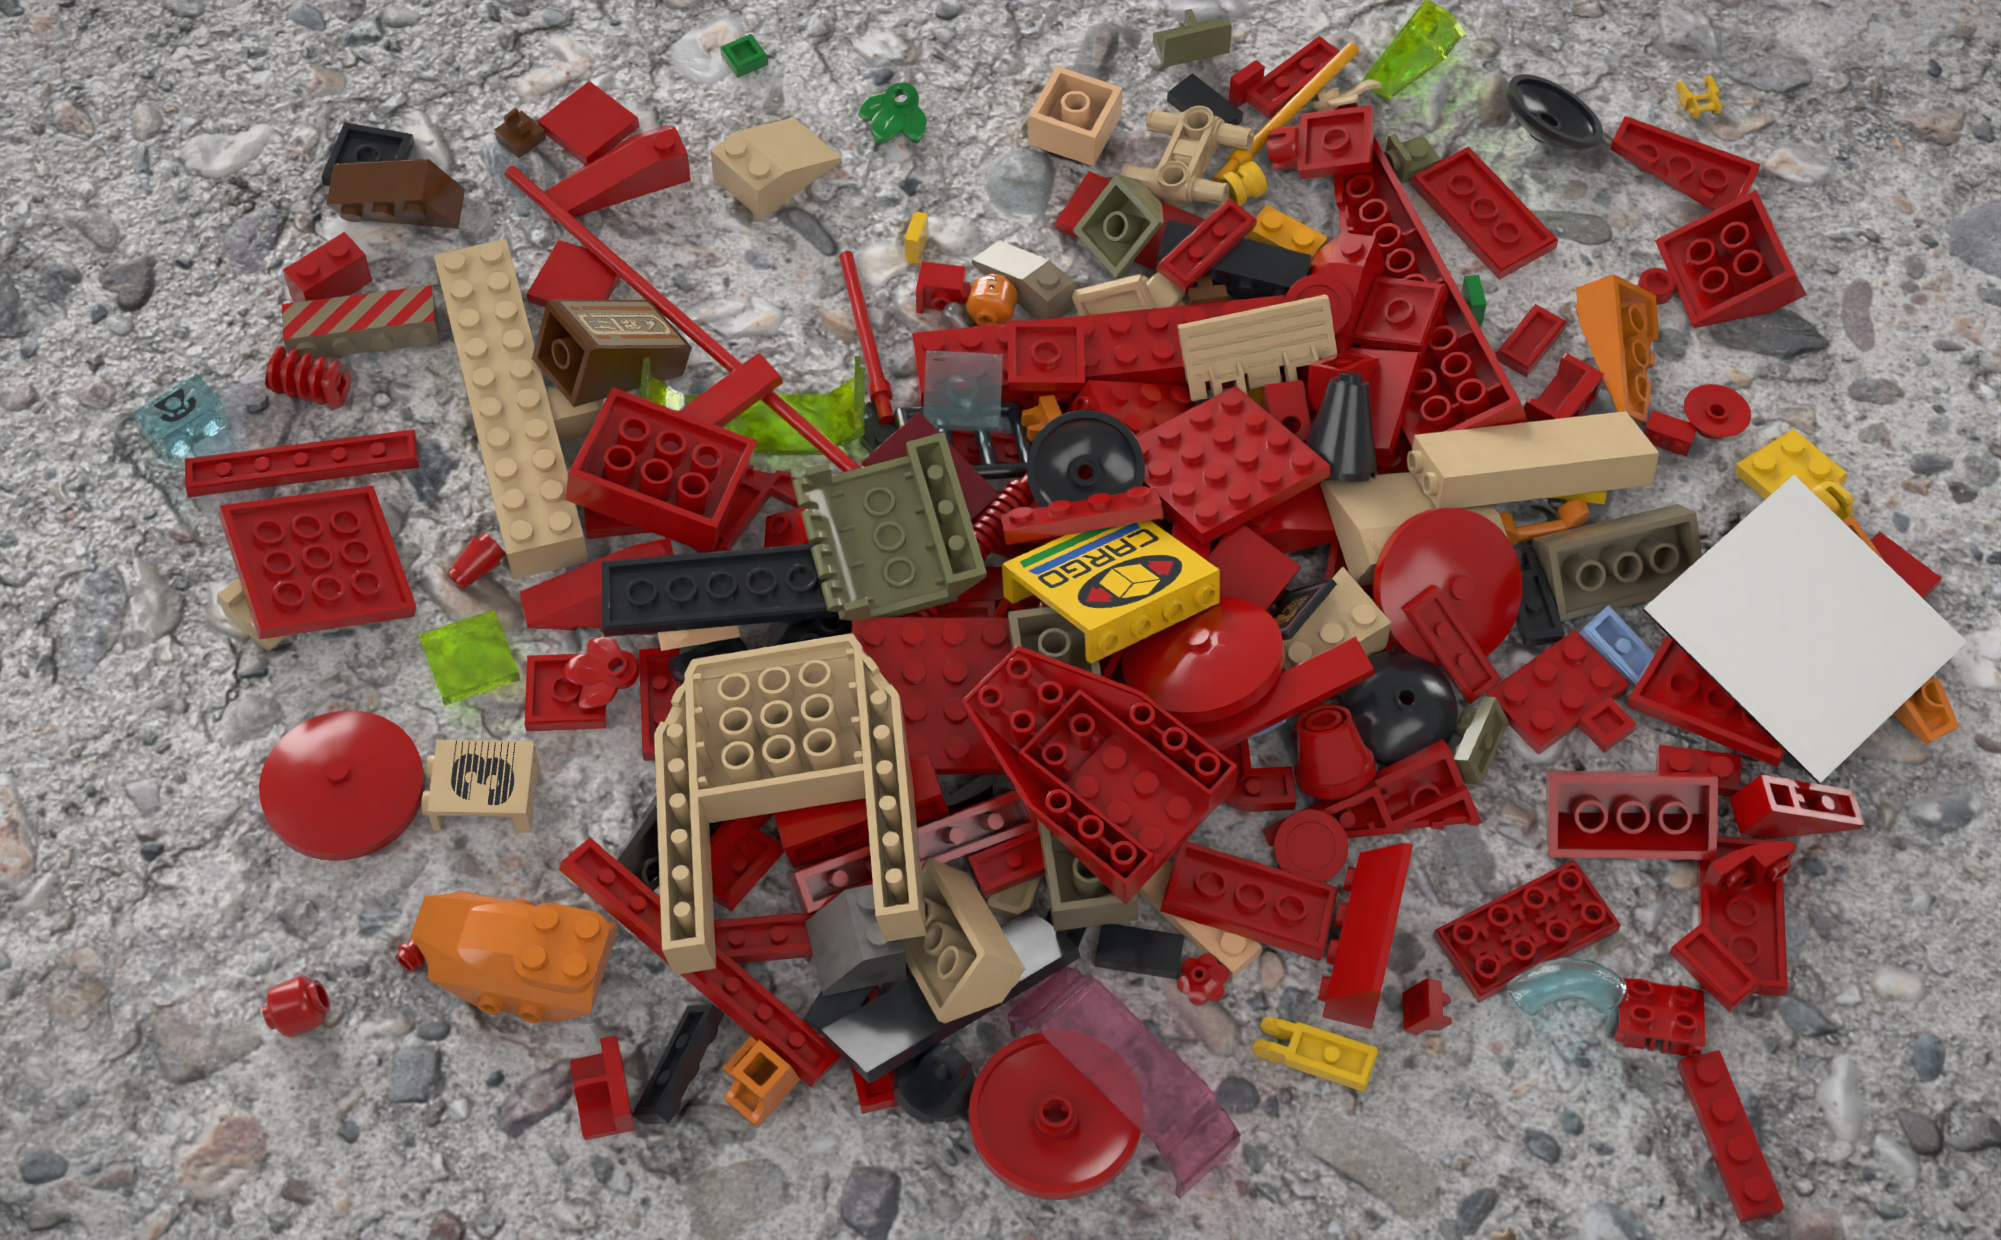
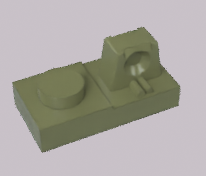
(1481, 733)

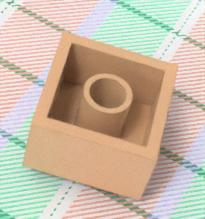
(1074, 116)

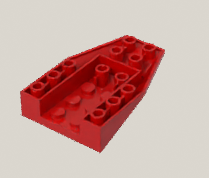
(1098, 764)

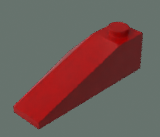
(627, 171)
(1354, 263)

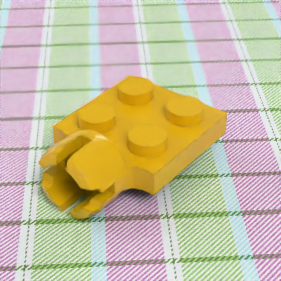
(1797, 456)

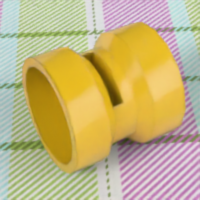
(1245, 183)

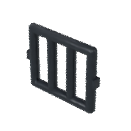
(990, 468)

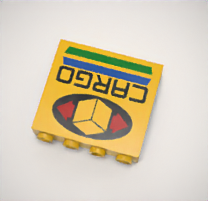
(1115, 583)

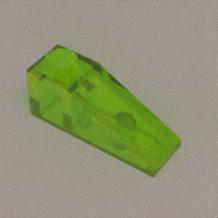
(1416, 49)

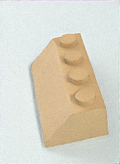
(965, 955)

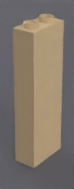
(1532, 460)

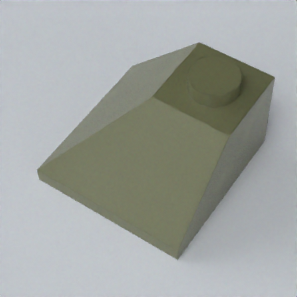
(1120, 223)

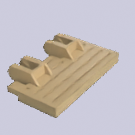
(1256, 344)

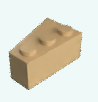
(1338, 618)

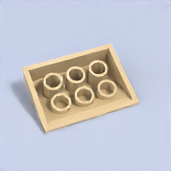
(1372, 510)

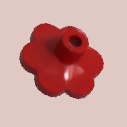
(1207, 987)

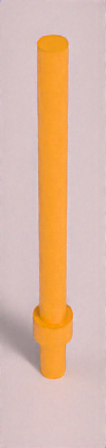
(1240, 156)

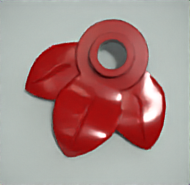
(597, 672)

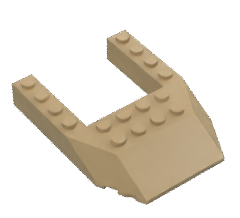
(773, 737)

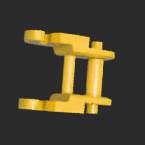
(1689, 101)

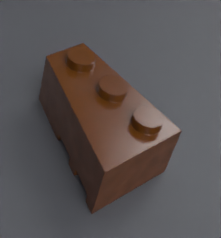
(396, 193)

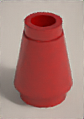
(476, 560)

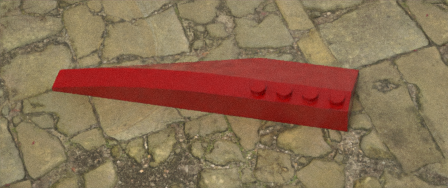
(1459, 374)

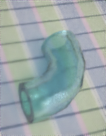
(1567, 980)

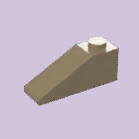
(1039, 283)

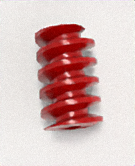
(307, 380)

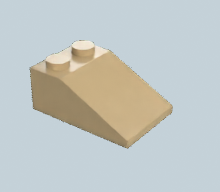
(770, 163)

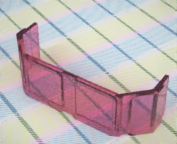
(1132, 1071)

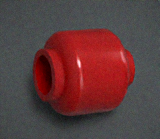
(296, 1006)

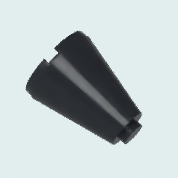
(1345, 429)

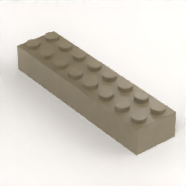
(1073, 890)

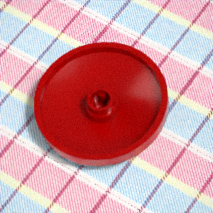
(1467, 562)
(1209, 662)
(342, 785)
(1046, 1123)

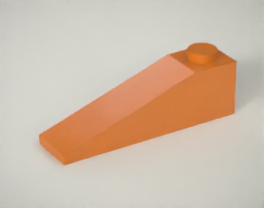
(1619, 330)

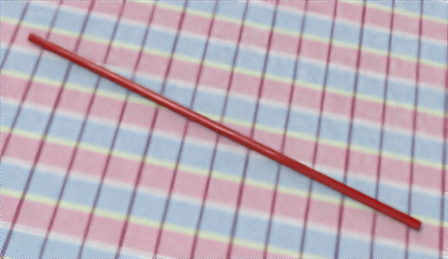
(675, 315)

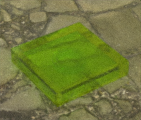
(469, 657)

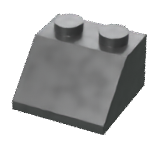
(850, 944)

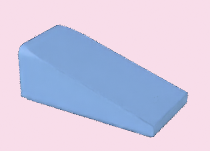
(1618, 645)

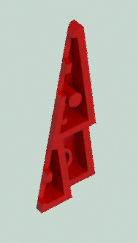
(1406, 795)

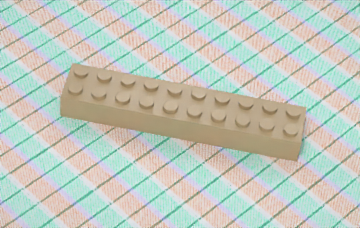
(510, 410)

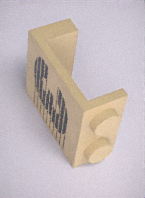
(482, 781)

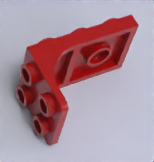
(1134, 404)

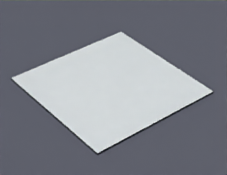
(1805, 628)

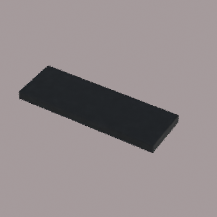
(711, 590)
(903, 1023)

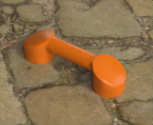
(1570, 514)

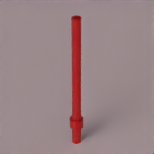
(879, 387)

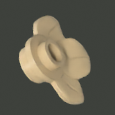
(1332, 98)

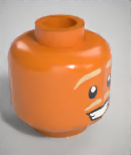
(991, 300)

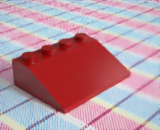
(660, 470)

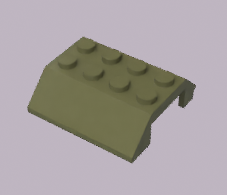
(891, 533)

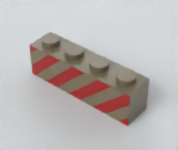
(361, 323)

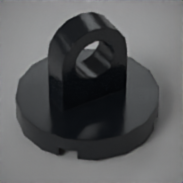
(934, 1084)

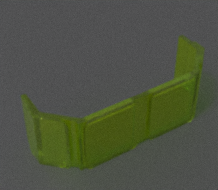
(835, 414)

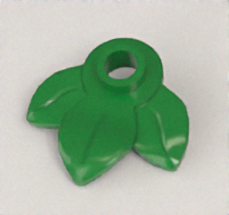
(892, 117)

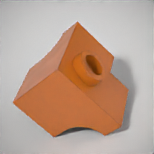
(759, 1081)

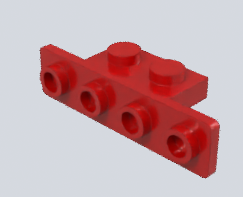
(740, 858)

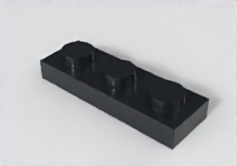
(678, 1064)

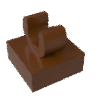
(519, 133)
(1206, 292)

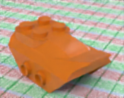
(515, 954)

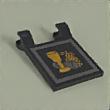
(1297, 605)

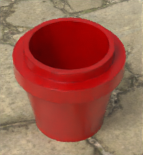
(1331, 754)

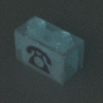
(180, 418)

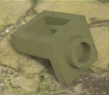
(1410, 156)

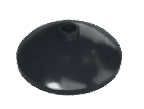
(1552, 113)
(1080, 441)
(1389, 725)

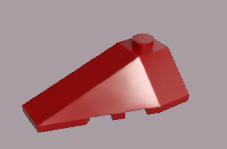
(576, 596)

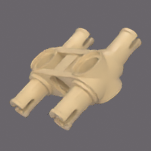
(1188, 155)

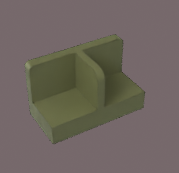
(1192, 40)

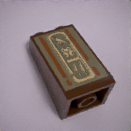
(603, 345)

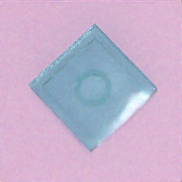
(963, 390)

